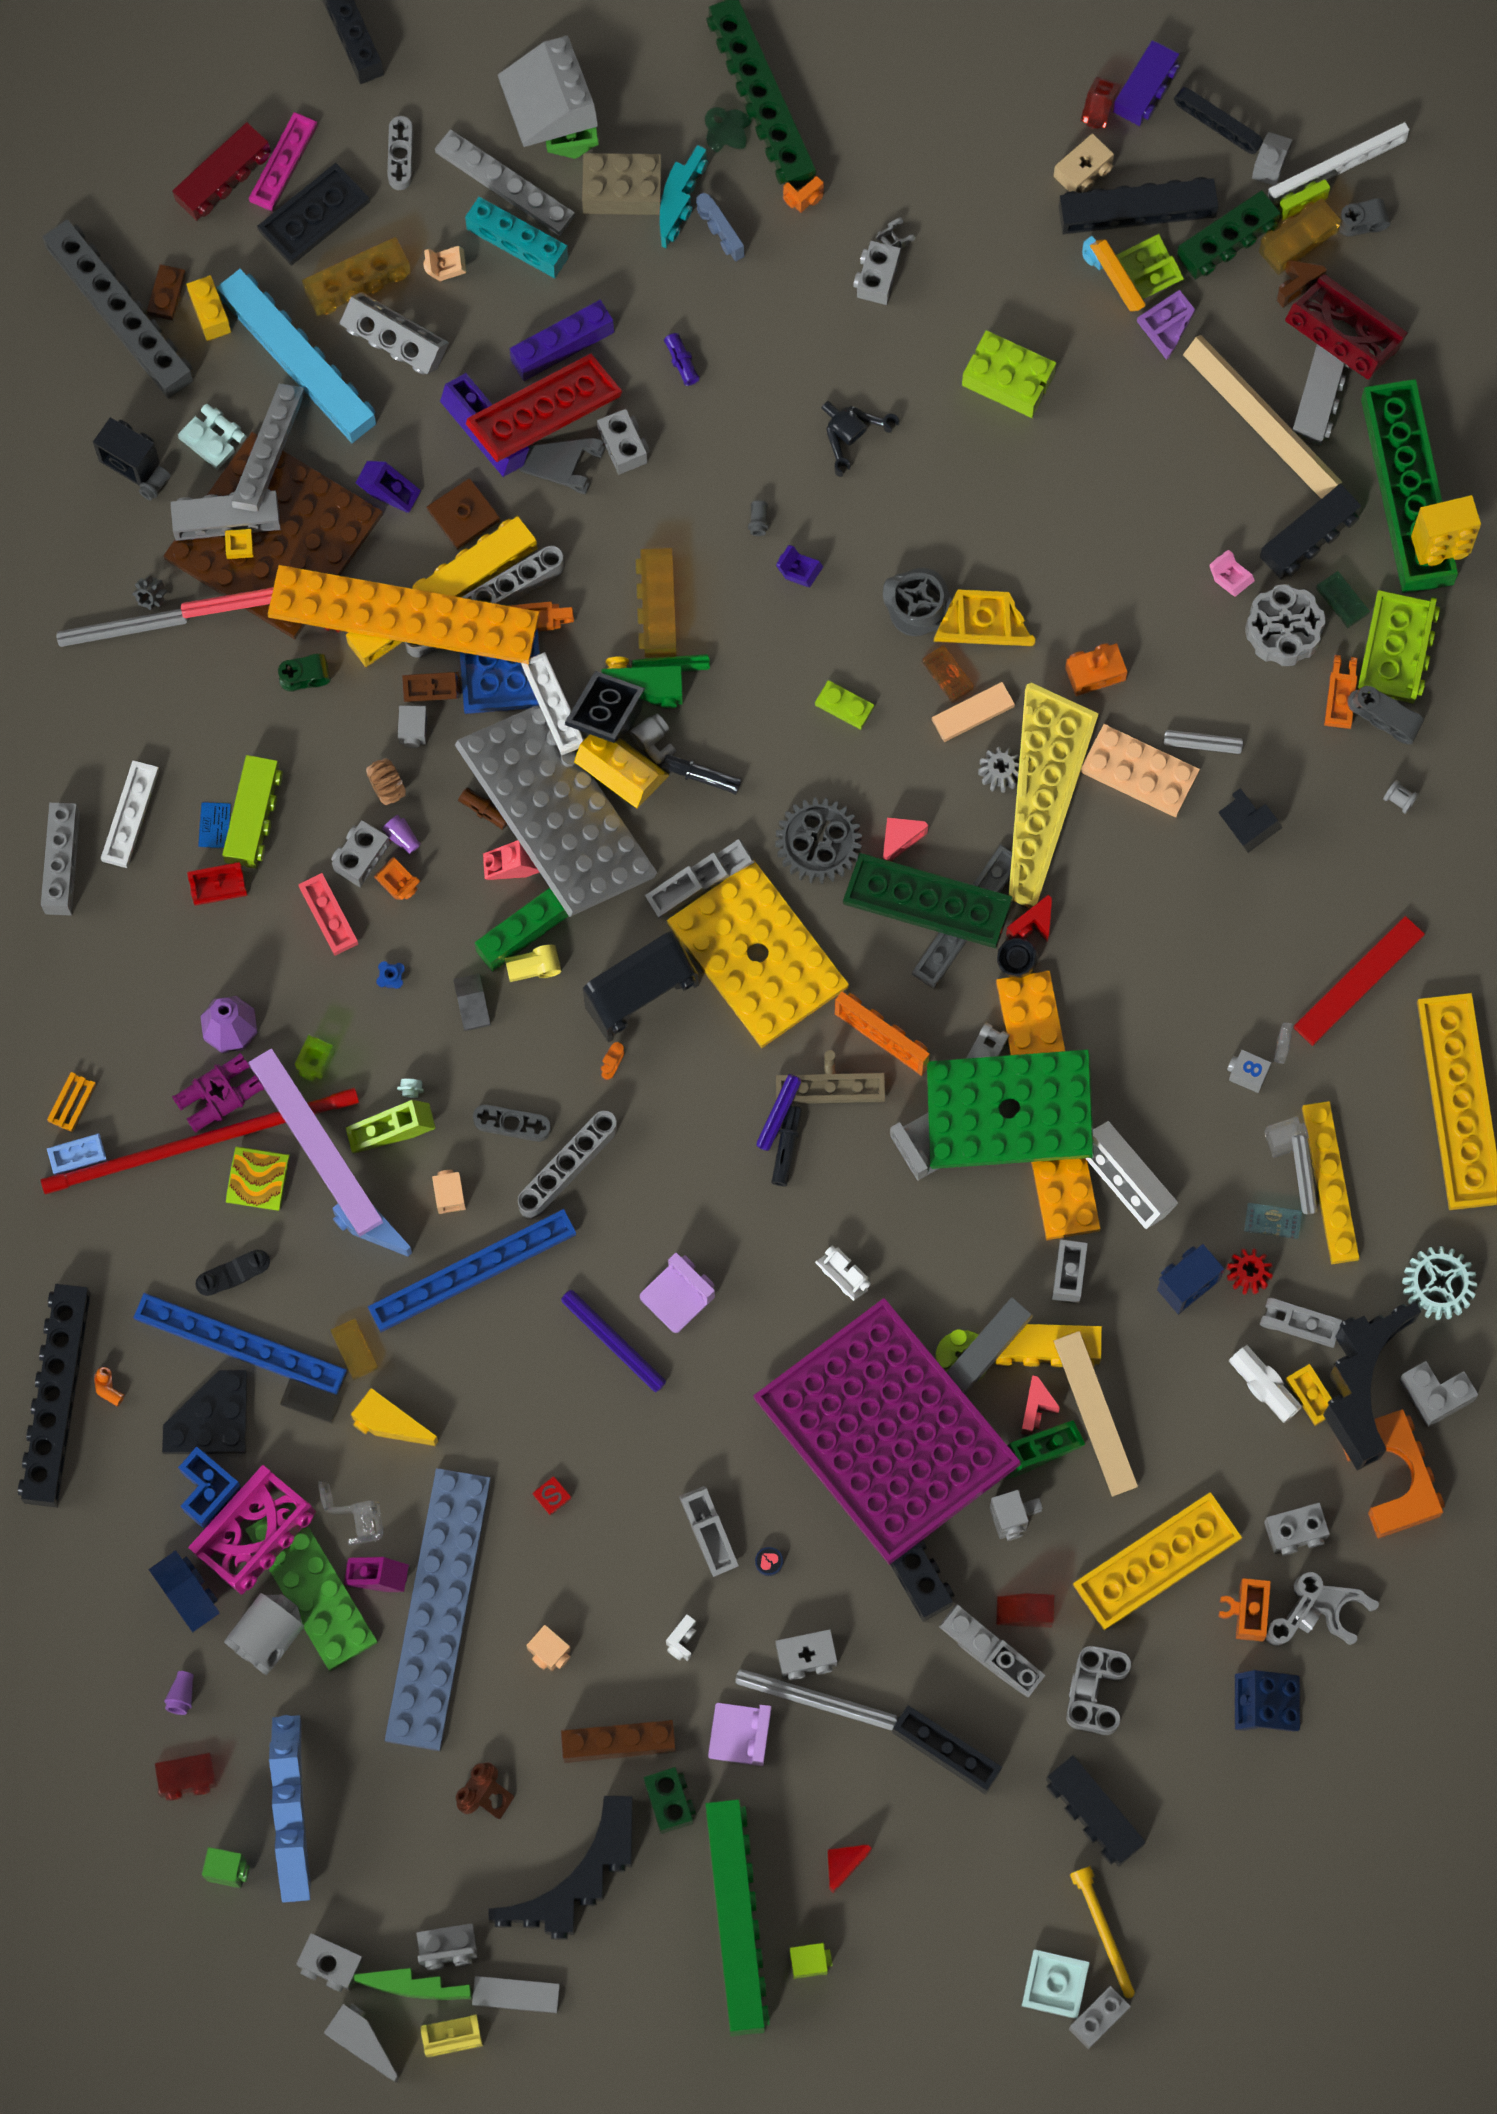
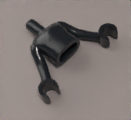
(850, 428)

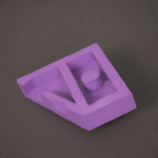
(1167, 322)

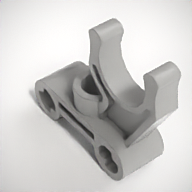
(1310, 1606)

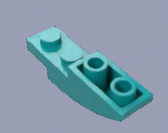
(676, 195)

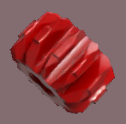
(1259, 1270)

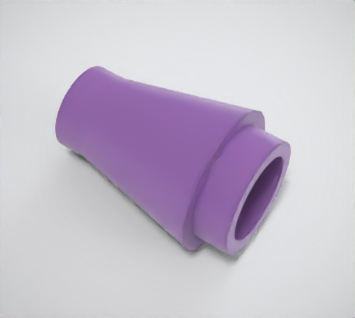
(401, 834)
(180, 1695)

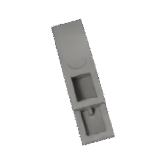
(991, 1651)

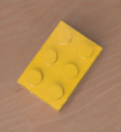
(1446, 530)

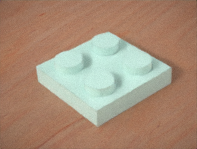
(1055, 1984)

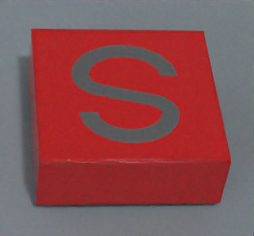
(551, 1496)

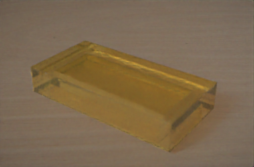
(354, 1349)

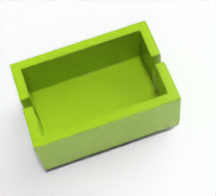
(1009, 374)

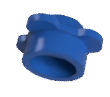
(390, 982)

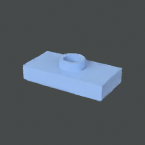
(76, 1154)

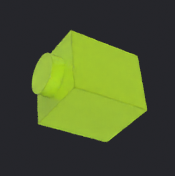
(810, 1960)

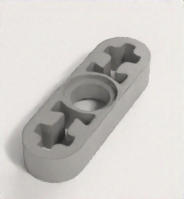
(393, 144)

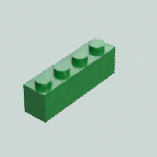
(520, 929)

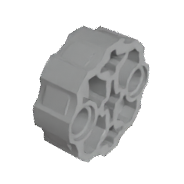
(1300, 632)

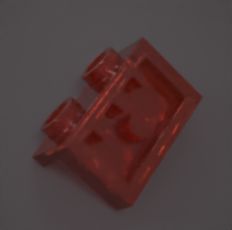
(185, 1776)

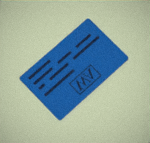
(214, 824)

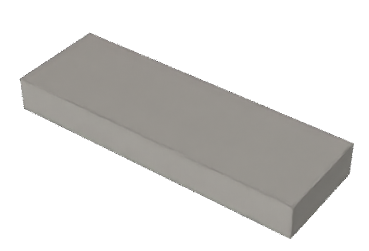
(515, 1994)

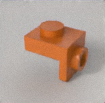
(807, 196)
(397, 880)

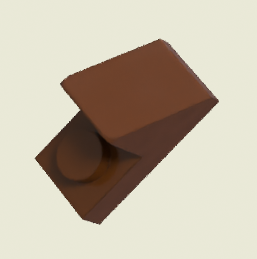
(1303, 276)

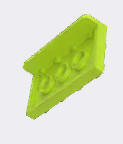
(1398, 645)

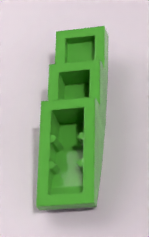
(402, 1983)

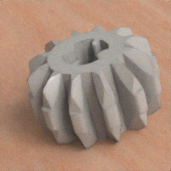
(992, 774)

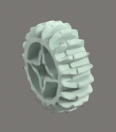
(1445, 1293)

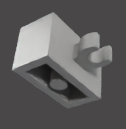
(1011, 1514)

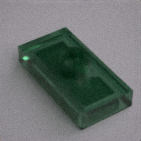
(1342, 599)

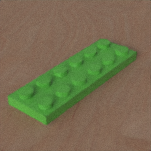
(321, 1597)

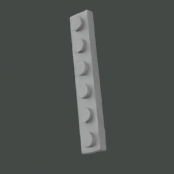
(505, 182)
(268, 447)

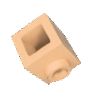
(548, 1649)

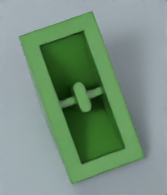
(573, 144)

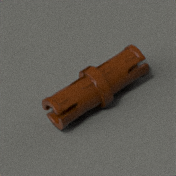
(483, 807)

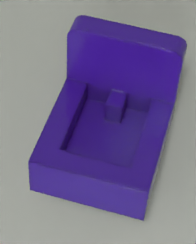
(798, 567)

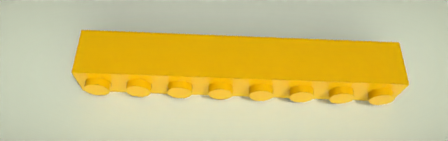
(467, 572)

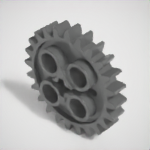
(796, 831)

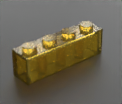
(658, 603)

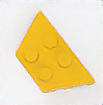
(983, 619)

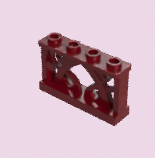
(1342, 305)

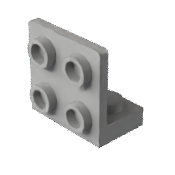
(914, 1145)
(447, 1946)

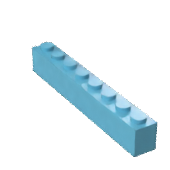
(296, 355)

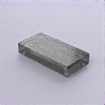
(310, 1401)

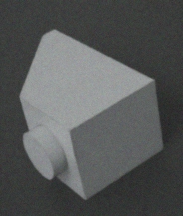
(1271, 158)

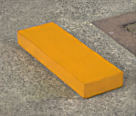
(1117, 275)

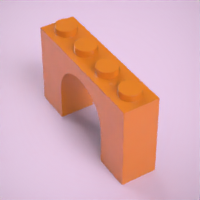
(1421, 1500)

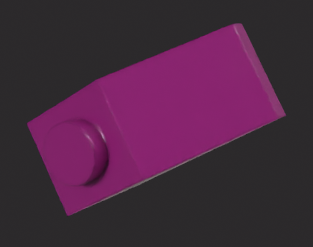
(376, 1574)

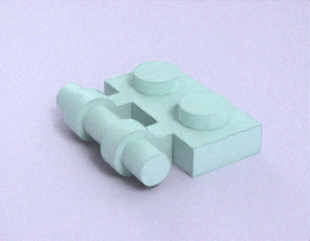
(206, 442)

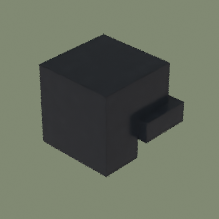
(1247, 823)

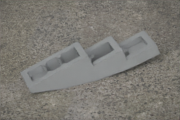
(699, 879)

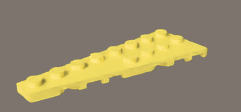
(1049, 764)

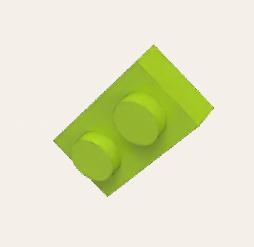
(1294, 203)
(844, 705)

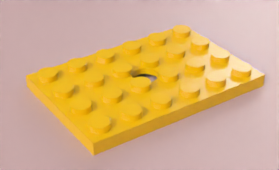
(763, 994)

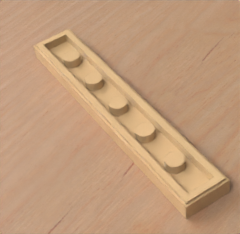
(1095, 1413)

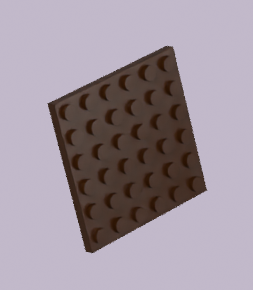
(318, 533)

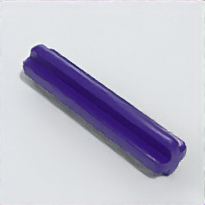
(778, 1112)

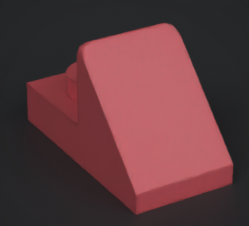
(1038, 1399)

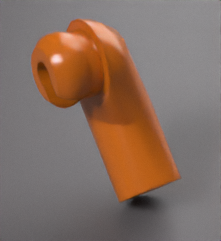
(104, 1386)

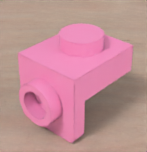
(1230, 574)

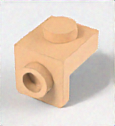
(445, 263)

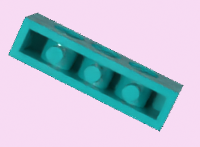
(516, 237)

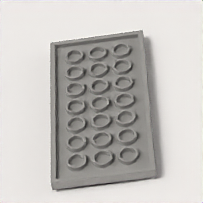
(555, 811)

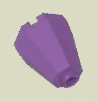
(229, 1024)

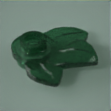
(729, 131)

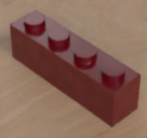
(222, 171)

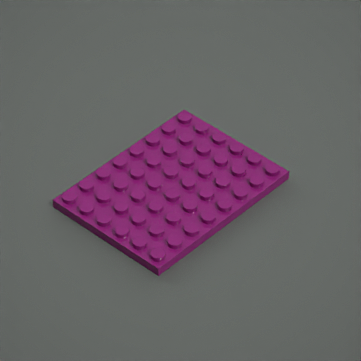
(886, 1431)

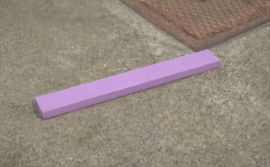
(315, 1142)

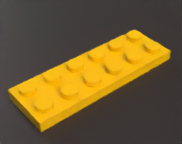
(1157, 1561)

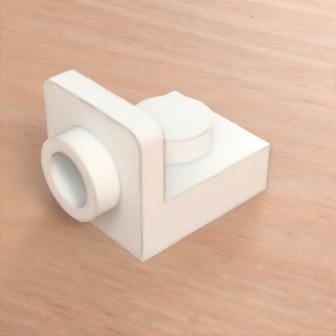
(684, 1633)

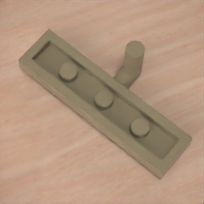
(836, 1087)

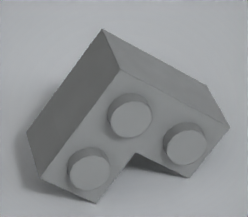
(1433, 1399)

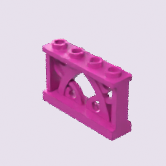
(239, 1508)

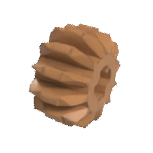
(385, 781)

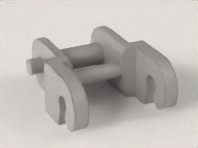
(898, 242)

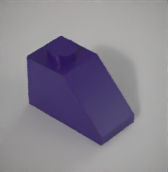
(388, 485)

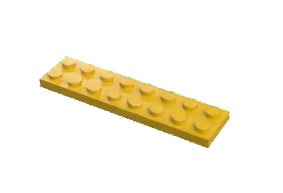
(1459, 1100)

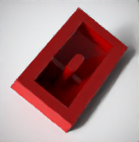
(843, 1862)

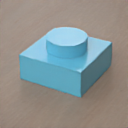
(1089, 255)

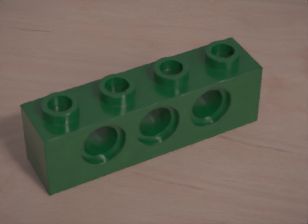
(1256, 208)

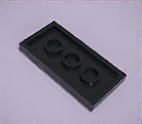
(313, 214)

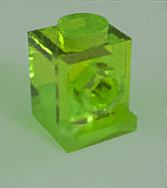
(314, 1049)

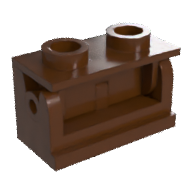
(431, 686)

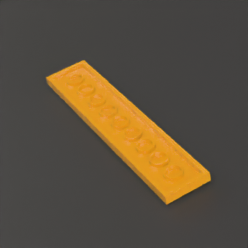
(403, 614)
(1035, 1027)

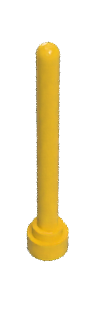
(1084, 1881)

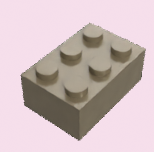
(621, 184)

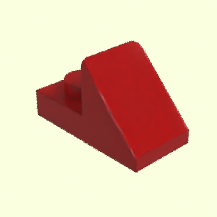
(1035, 917)

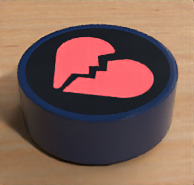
(769, 1561)

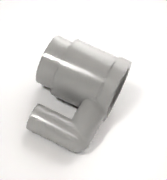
(648, 734)

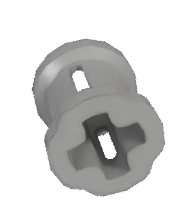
(1401, 796)

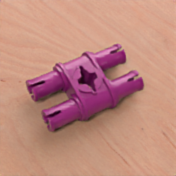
(215, 1107)

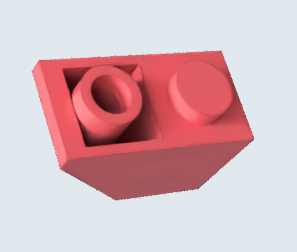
(508, 863)

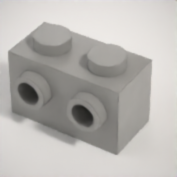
(1297, 1529)

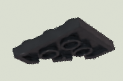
(211, 1418)

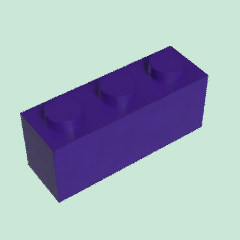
(1147, 83)

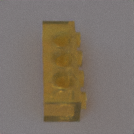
(363, 264)

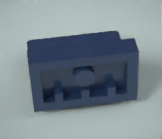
(1267, 1701)

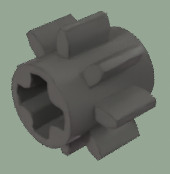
(149, 592)

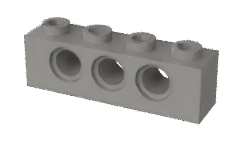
(430, 346)
(60, 858)

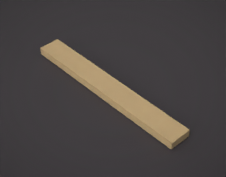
(1261, 417)

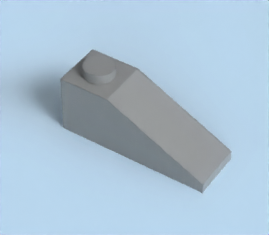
(358, 2037)

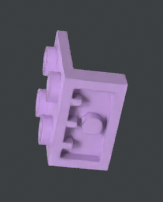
(739, 1734)

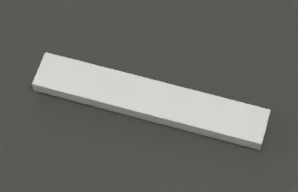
(1341, 162)

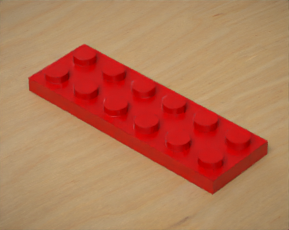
(543, 407)

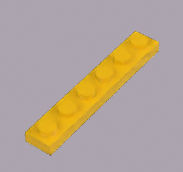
(1330, 1183)

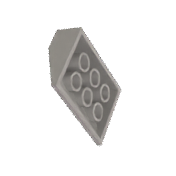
(548, 93)

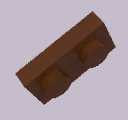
(166, 292)

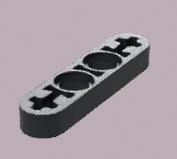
(1218, 120)

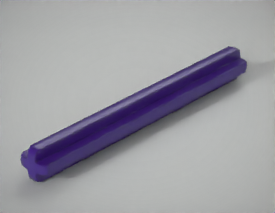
(613, 1341)

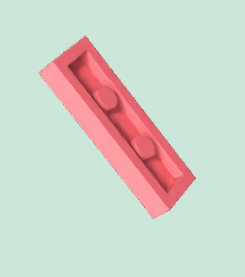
(328, 914)

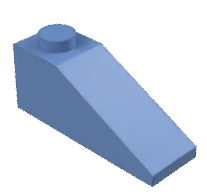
(382, 1235)

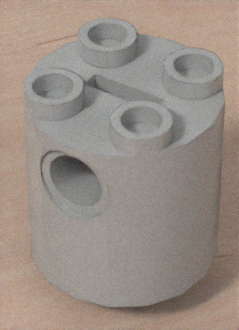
(266, 1631)

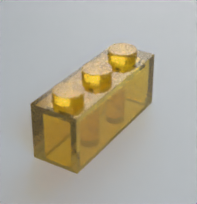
(1299, 235)

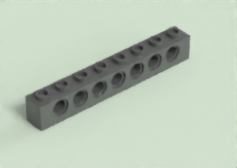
(168, 379)

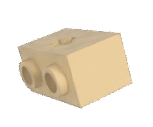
(1088, 153)

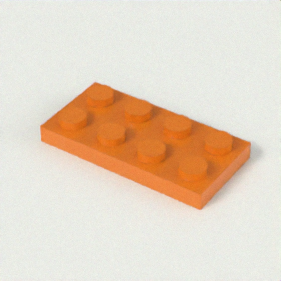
(888, 1037)

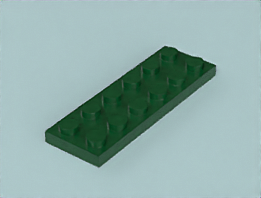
(928, 900)

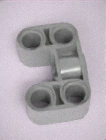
(1085, 1689)

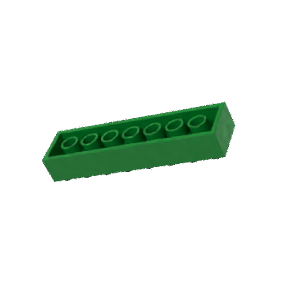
(1404, 476)
(735, 1920)

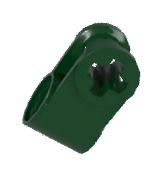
(306, 672)

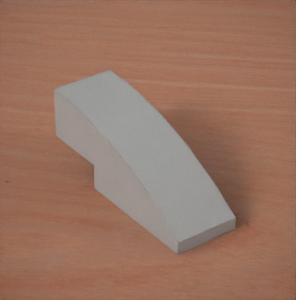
(708, 1531)

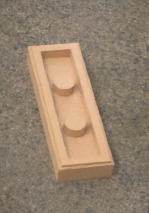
(973, 712)

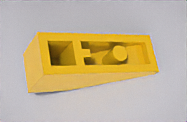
(388, 1421)

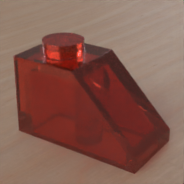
(1100, 103)
(1025, 1610)

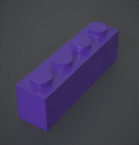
(562, 340)
(465, 399)

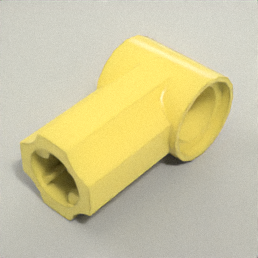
(540, 962)

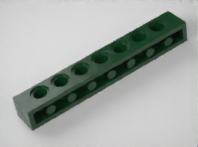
(731, 14)

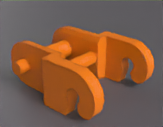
(612, 1060)

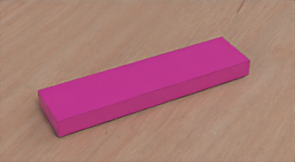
(283, 161)

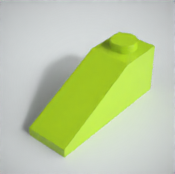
(391, 1126)

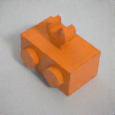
(1096, 669)
(1250, 1609)

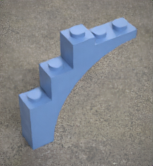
(289, 1809)

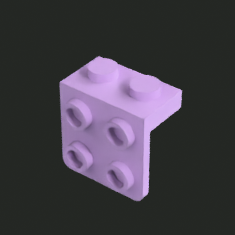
(678, 1293)

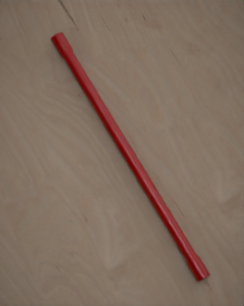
(65, 1180)

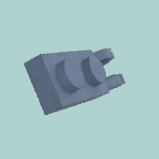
(719, 225)

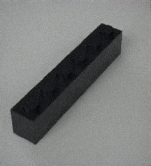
(1138, 205)

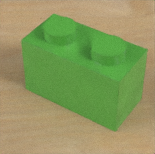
(225, 1867)

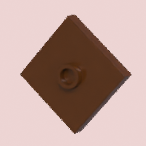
(463, 513)

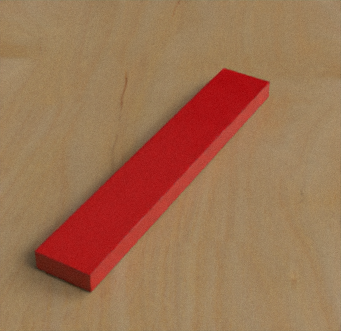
(1359, 981)

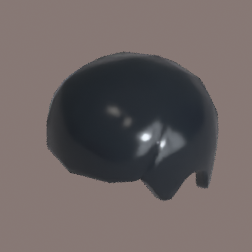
(1017, 957)

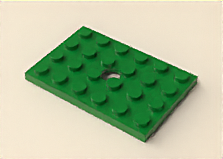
(1052, 1116)

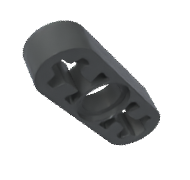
(491, 1127)

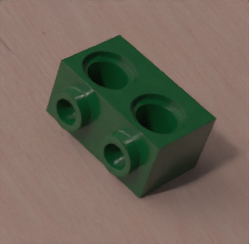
(663, 1801)

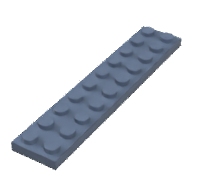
(438, 1610)

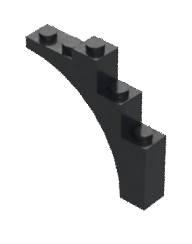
(1351, 1412)
(585, 1884)

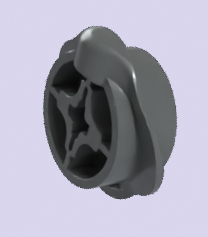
(917, 600)

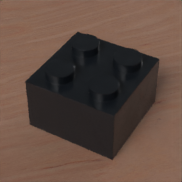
(126, 451)

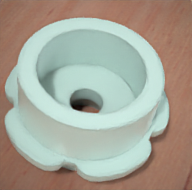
(410, 1088)

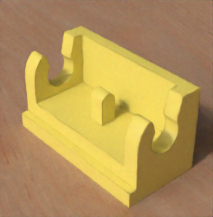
(451, 2036)

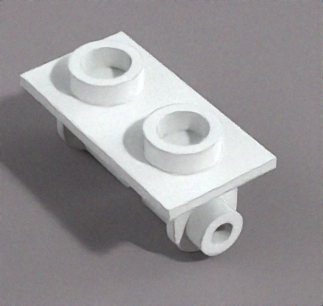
(852, 1281)

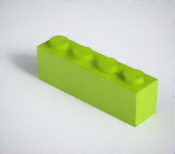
(251, 811)

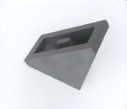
(471, 1002)

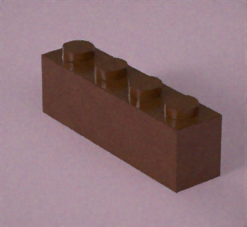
(618, 1741)

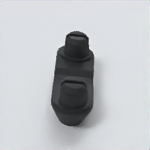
(232, 1273)

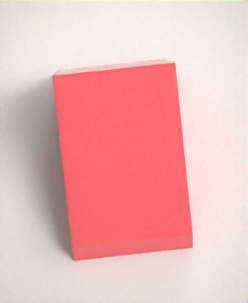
(902, 835)

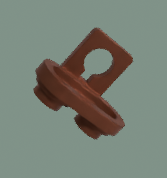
(480, 1788)

